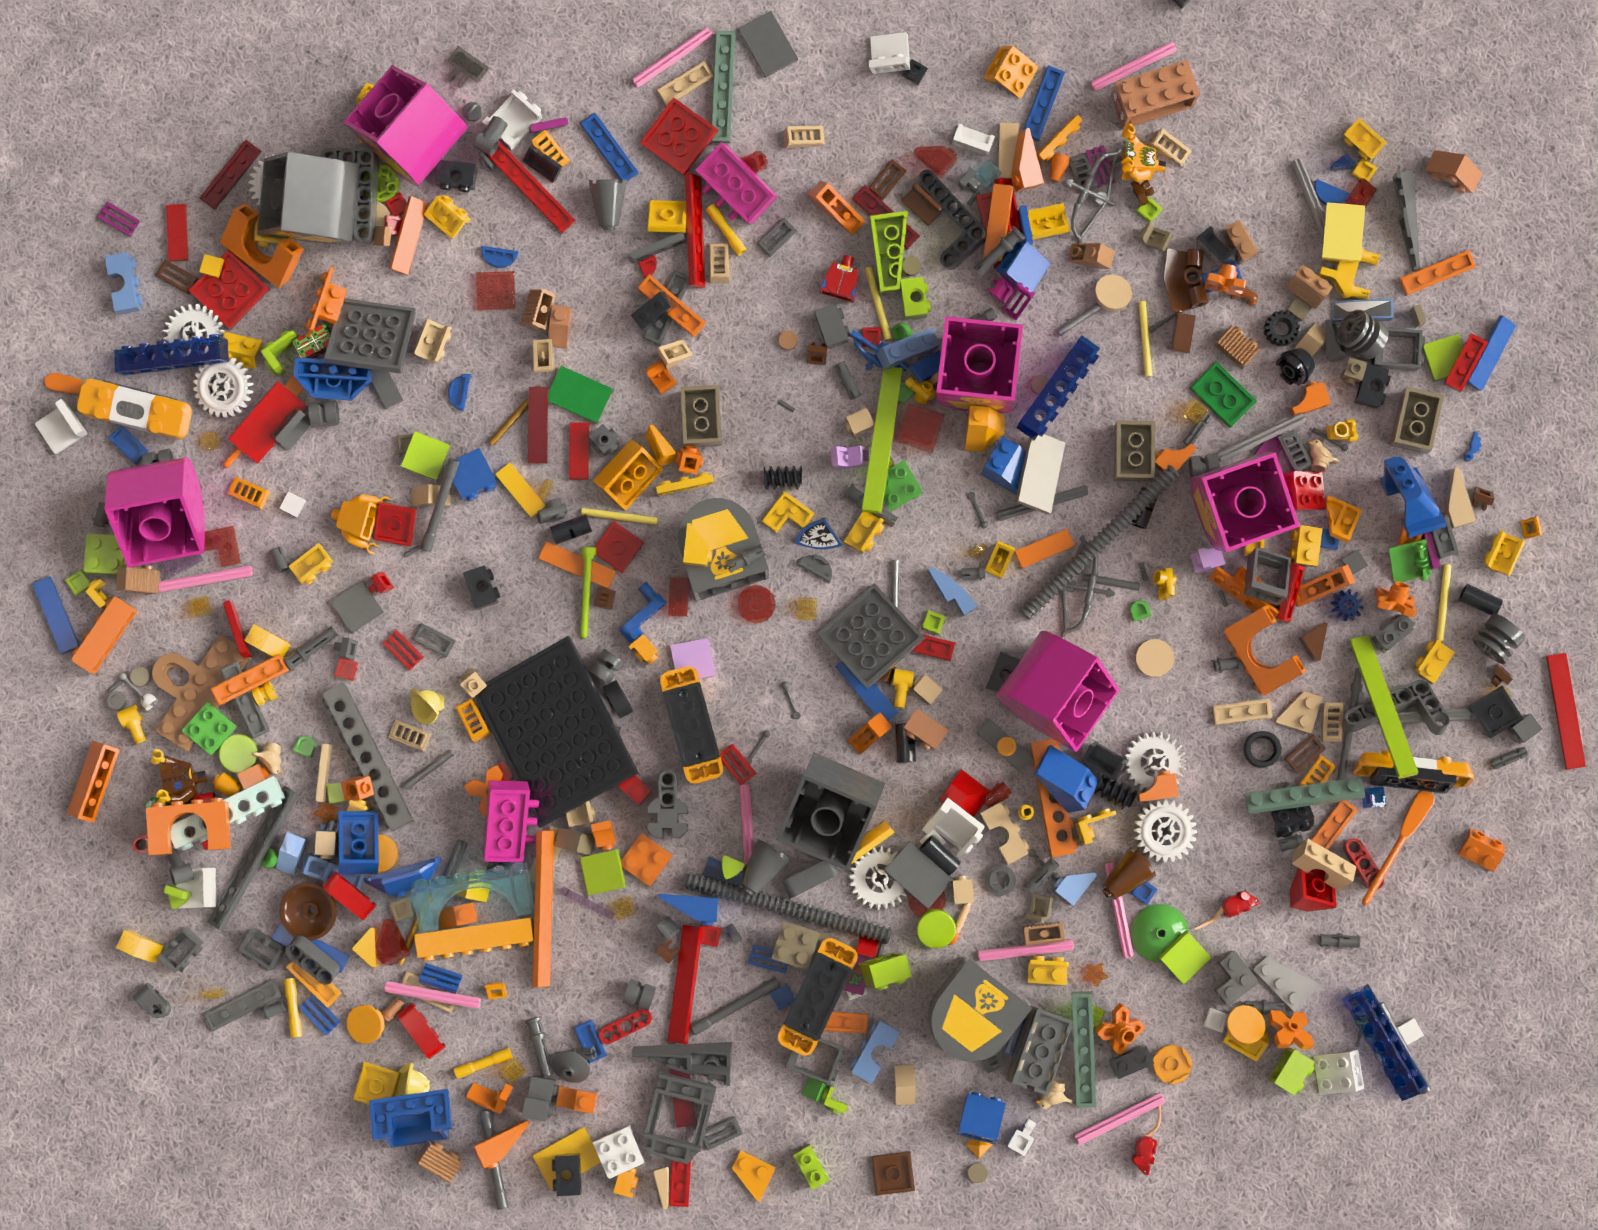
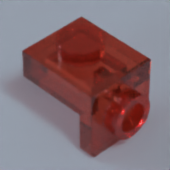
(756, 161)

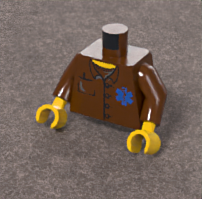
(177, 778)

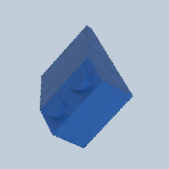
(1005, 465)
(1066, 779)
(358, 842)
(699, 908)

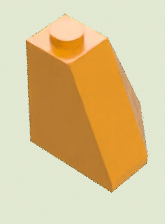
(983, 428)

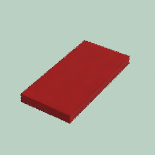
(255, 431)

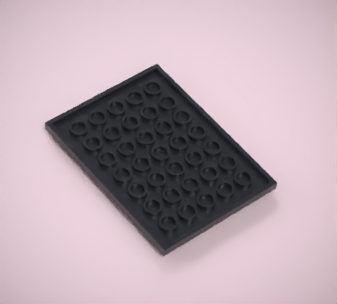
(555, 731)

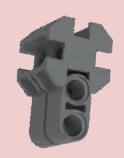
(667, 813)

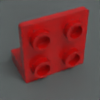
(1306, 490)

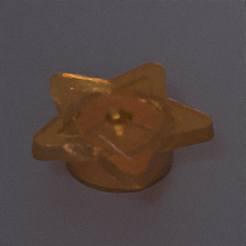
(327, 808)
(1095, 979)

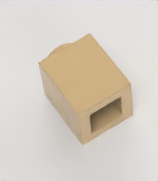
(859, 422)
(926, 689)
(326, 844)
(962, 890)

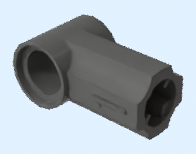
(489, 139)

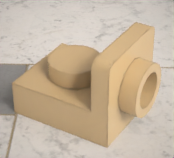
(472, 682)

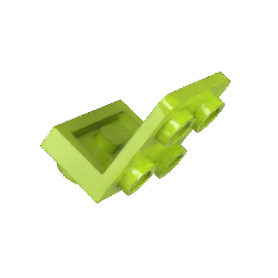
(273, 349)

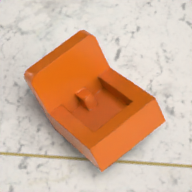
(660, 377)

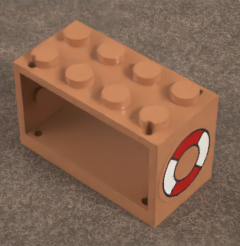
(1155, 94)

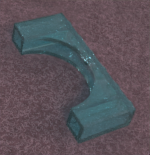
(510, 881)

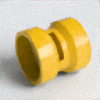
(264, 693)

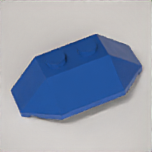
(331, 380)
(399, 880)

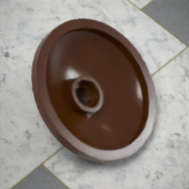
(296, 912)

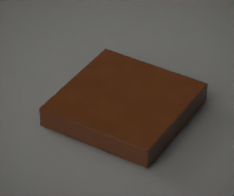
(893, 1173)

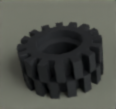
(1285, 317)

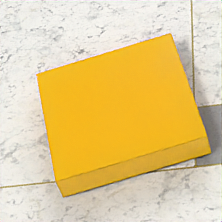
(667, 216)
(376, 1083)

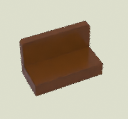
(922, 204)
(1182, 332)

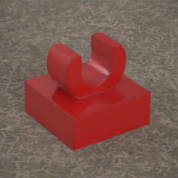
(380, 583)

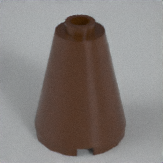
(1127, 875)

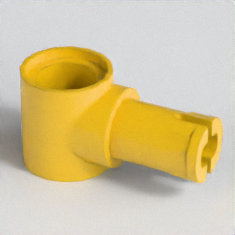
(902, 683)
(131, 720)

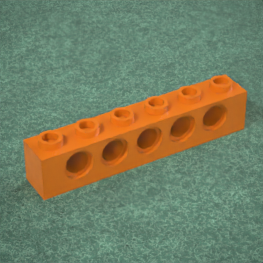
(1056, 847)

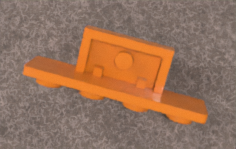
(329, 302)
(1235, 587)

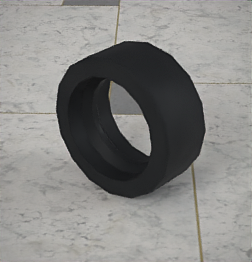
(618, 699)
(1276, 753)

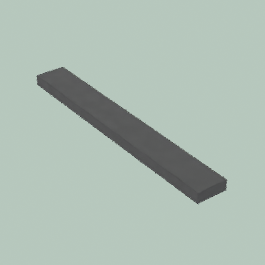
(252, 860)

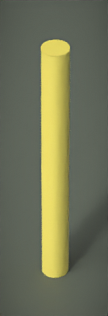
(878, 303)
(1145, 338)
(619, 516)
(1443, 601)

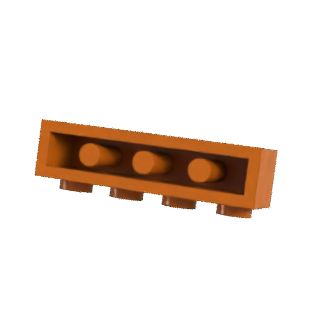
(103, 635)
(93, 781)

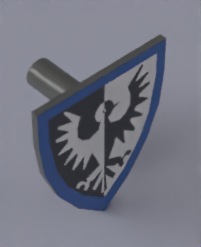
(818, 535)

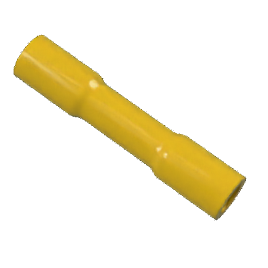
(719, 220)
(294, 1020)
(471, 1067)

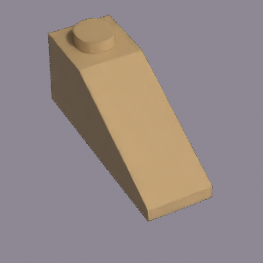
(1457, 502)

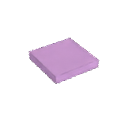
(694, 654)

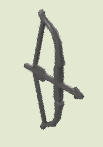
(1100, 197)
(1090, 589)

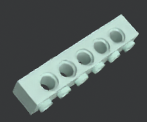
(269, 786)

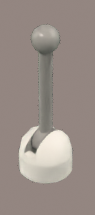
(146, 699)

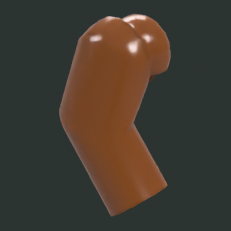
(1249, 295)

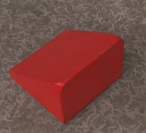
(867, 947)

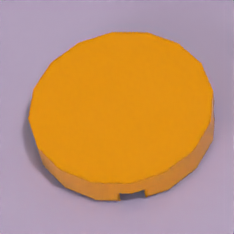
(387, 853)
(365, 1023)
(1245, 1025)
(1166, 1059)

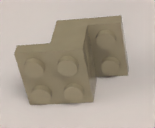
(798, 945)

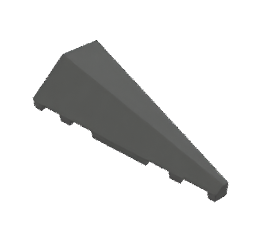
(1405, 191)
(705, 1059)

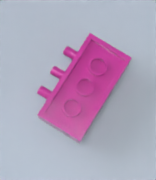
(735, 184)
(507, 821)

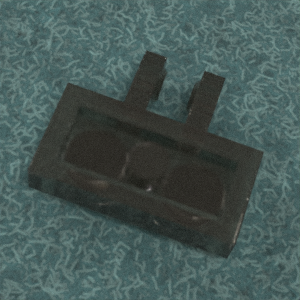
(466, 64)

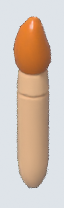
(960, 921)

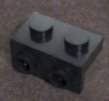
(1292, 820)

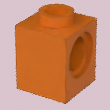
(253, 776)
(357, 788)

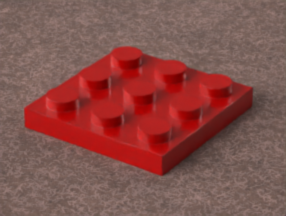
(679, 136)
(232, 293)

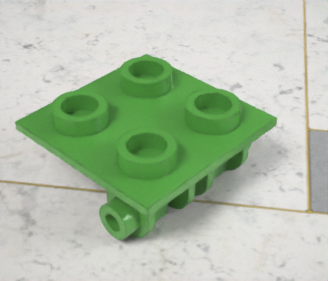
(900, 486)
(1410, 561)
(209, 728)

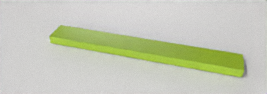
(882, 440)
(1383, 707)

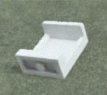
(518, 115)
(955, 826)

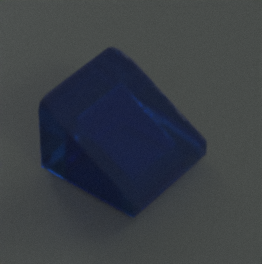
(1343, 163)
(1374, 797)

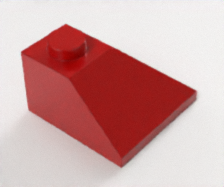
(965, 793)
(1310, 892)

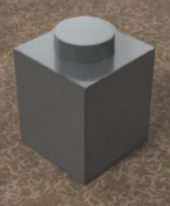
(1524, 729)

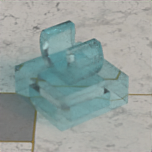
(988, 173)

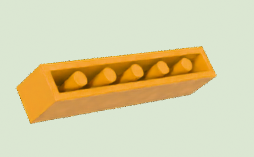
(474, 937)

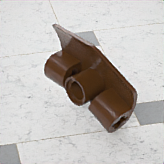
(1181, 292)

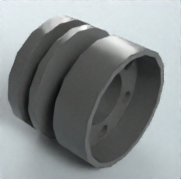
(1362, 334)
(1499, 638)

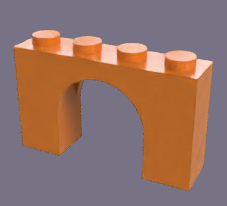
(239, 240)
(1265, 677)
(161, 819)

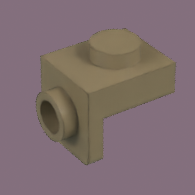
(1155, 237)
(1353, 372)
(1040, 908)

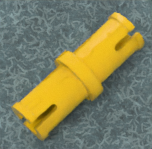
(1021, 812)

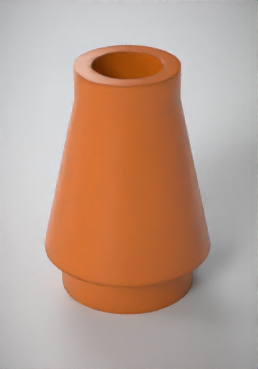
(1058, 166)

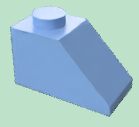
(291, 853)
(1073, 886)

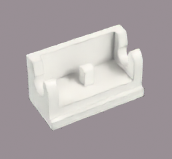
(973, 140)

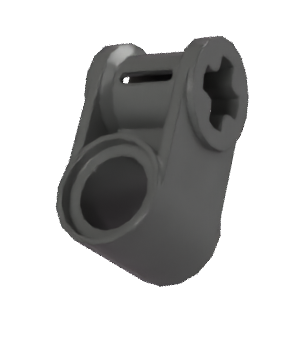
(150, 999)

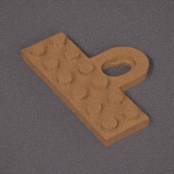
(197, 690)

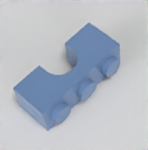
(127, 299)
(901, 350)
(880, 1035)

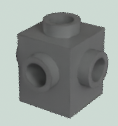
(602, 434)

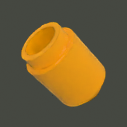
(227, 785)

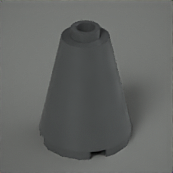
(608, 201)
(762, 867)

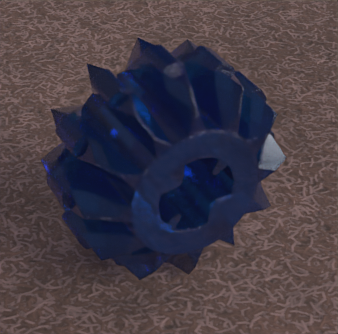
(1352, 600)

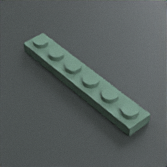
(723, 85)
(1304, 795)
(1084, 1049)

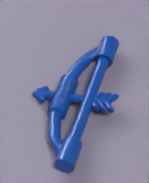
(867, 355)

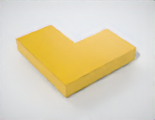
(786, 508)

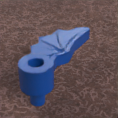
(1474, 447)

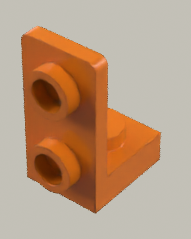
(489, 1099)

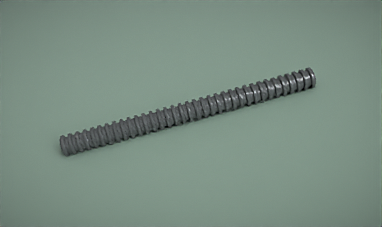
(1100, 541)
(789, 908)

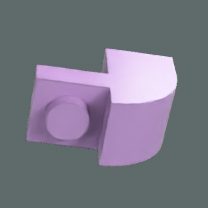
(850, 457)
(1207, 560)

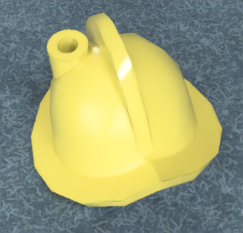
(426, 705)
(411, 1081)

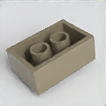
(701, 416)
(1416, 420)
(1134, 450)

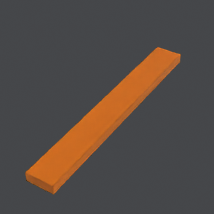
(543, 908)

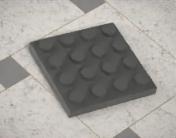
(370, 336)
(870, 636)

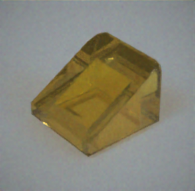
(1195, 411)
(200, 607)
(807, 608)
(513, 1070)

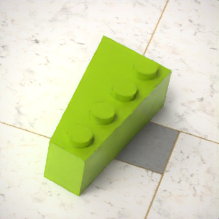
(888, 244)

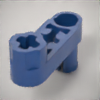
(631, 629)

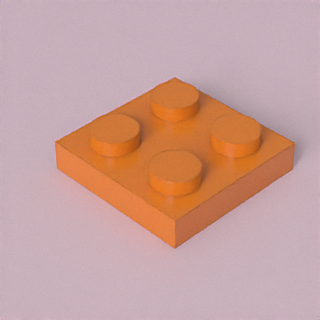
(645, 859)

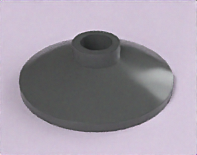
(570, 1066)

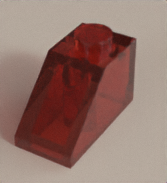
(937, 158)
(390, 944)

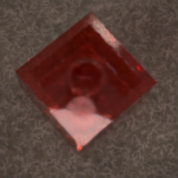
(920, 428)

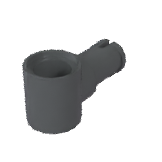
(179, 870)

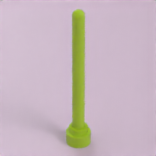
(587, 554)

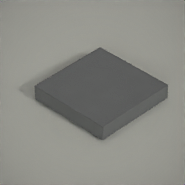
(357, 606)

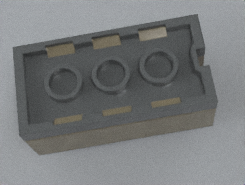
(1039, 1050)

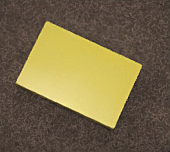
(1343, 232)

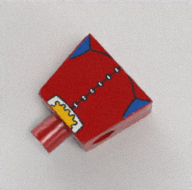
(841, 280)

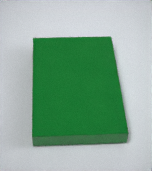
(579, 394)
(1223, 394)

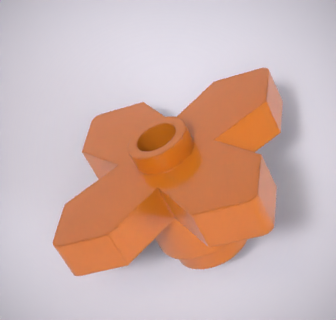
(1225, 281)
(1396, 599)
(479, 788)
(1120, 1030)
(1290, 1030)

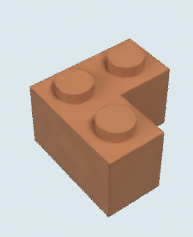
(1454, 169)
(925, 729)

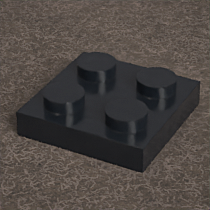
(1496, 712)

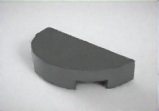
(817, 565)

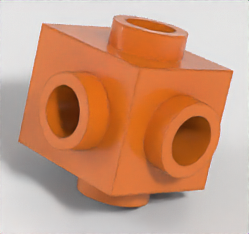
(691, 465)

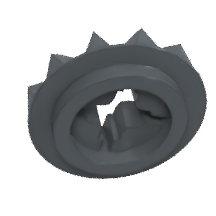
(1003, 871)

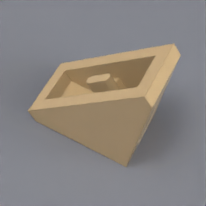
(1313, 339)
(673, 353)
(543, 355)
(427, 495)
(904, 1084)

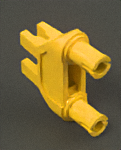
(1345, 273)

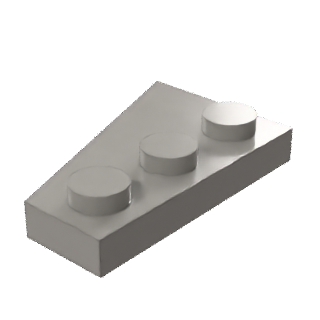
(1286, 983)

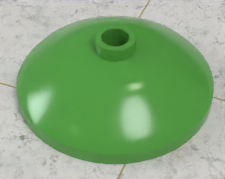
(1146, 927)

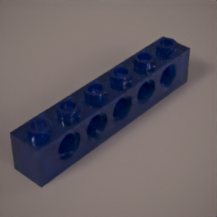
(1082, 349)
(216, 354)
(1385, 1042)

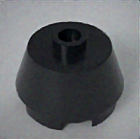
(1296, 366)

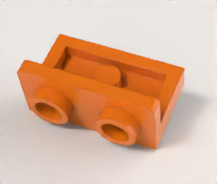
(1482, 850)

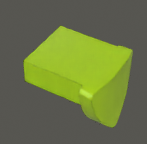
(731, 867)
(177, 896)

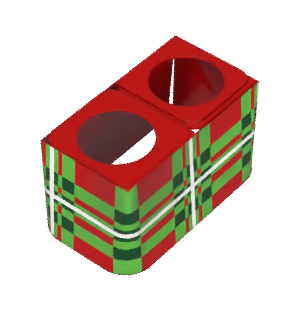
(315, 344)

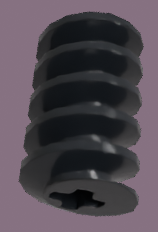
(782, 477)
(1115, 792)

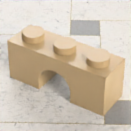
(998, 817)
(1313, 856)

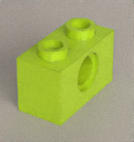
(912, 309)
(811, 1166)

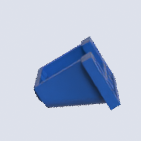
(1421, 510)
(411, 1118)

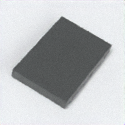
(768, 44)
(918, 875)

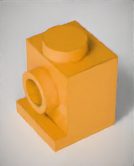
(645, 650)
(625, 1182)

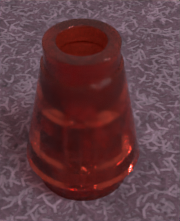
(997, 794)

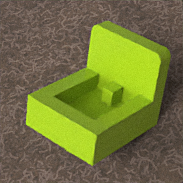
(835, 1105)

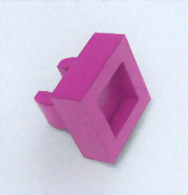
(1001, 290)

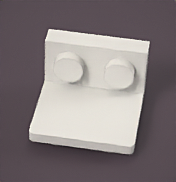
(889, 53)
(61, 427)
(202, 888)
(1339, 1072)
(618, 1152)

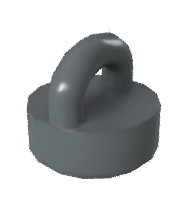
(472, 111)

